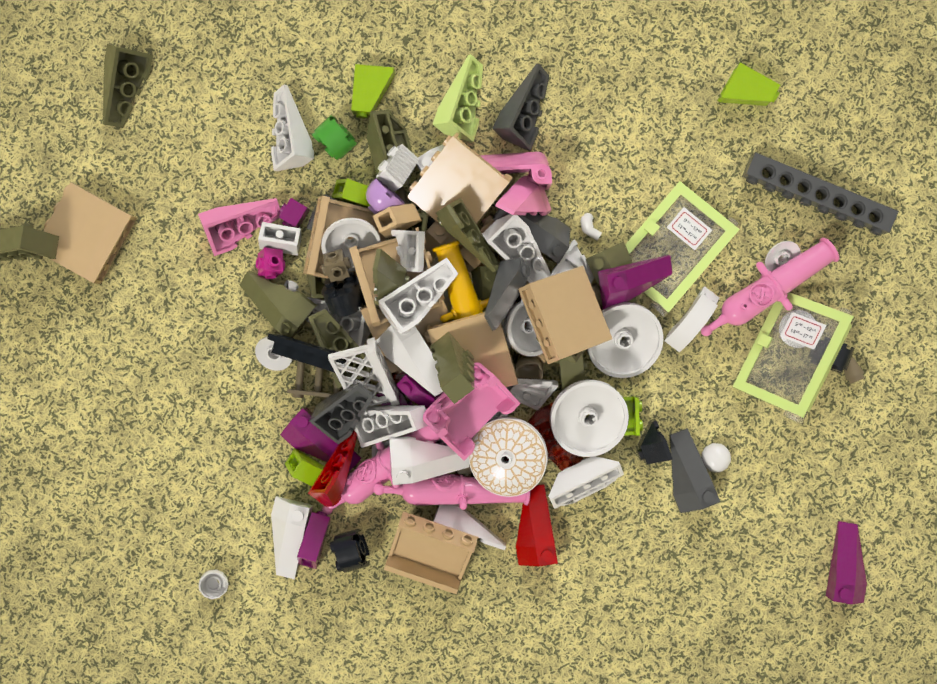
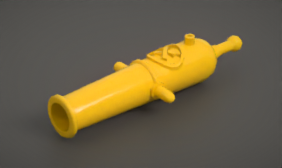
(461, 290)

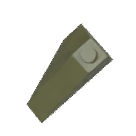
(122, 78)
(282, 307)

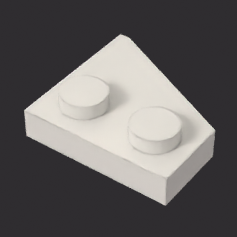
(410, 249)
(533, 391)

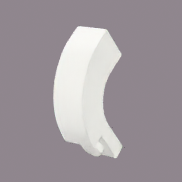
(693, 320)

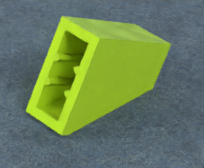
(369, 88)
(749, 88)
(350, 192)
(303, 467)

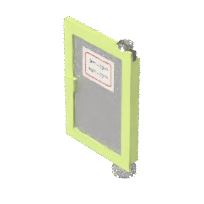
(688, 233)
(794, 355)

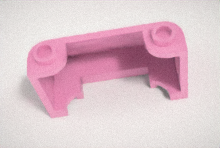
(532, 162)
(461, 421)

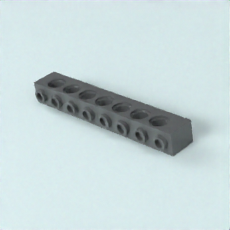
(883, 214)

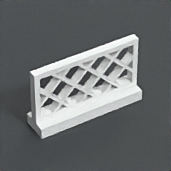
(379, 372)

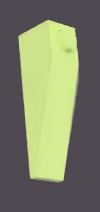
(459, 104)

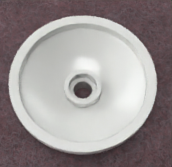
(336, 236)
(522, 339)

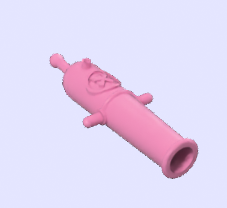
(773, 286)
(375, 471)
(448, 490)

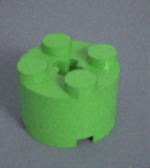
(335, 137)

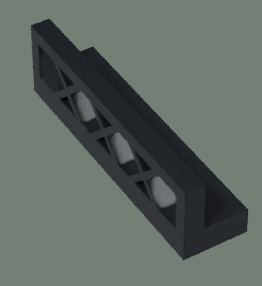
(302, 351)

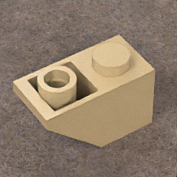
(396, 218)

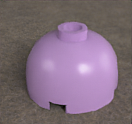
(381, 197)

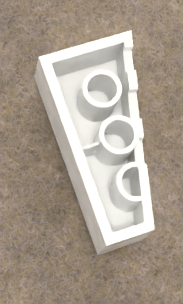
(387, 422)

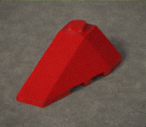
(333, 477)
(535, 536)

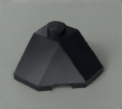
(653, 445)

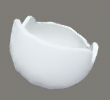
(716, 457)
(209, 585)

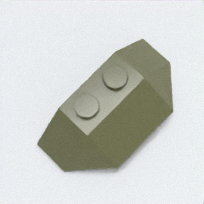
(383, 134)

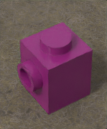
(293, 213)

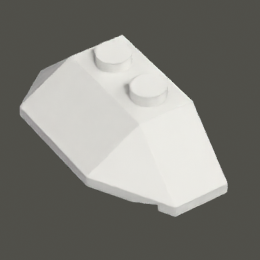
(583, 480)

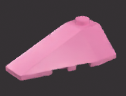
(525, 198)
(231, 223)

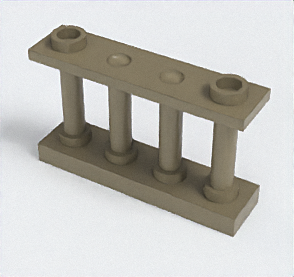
(299, 393)

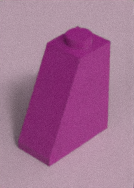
(313, 540)

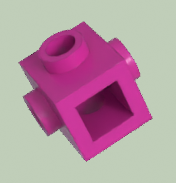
(270, 263)

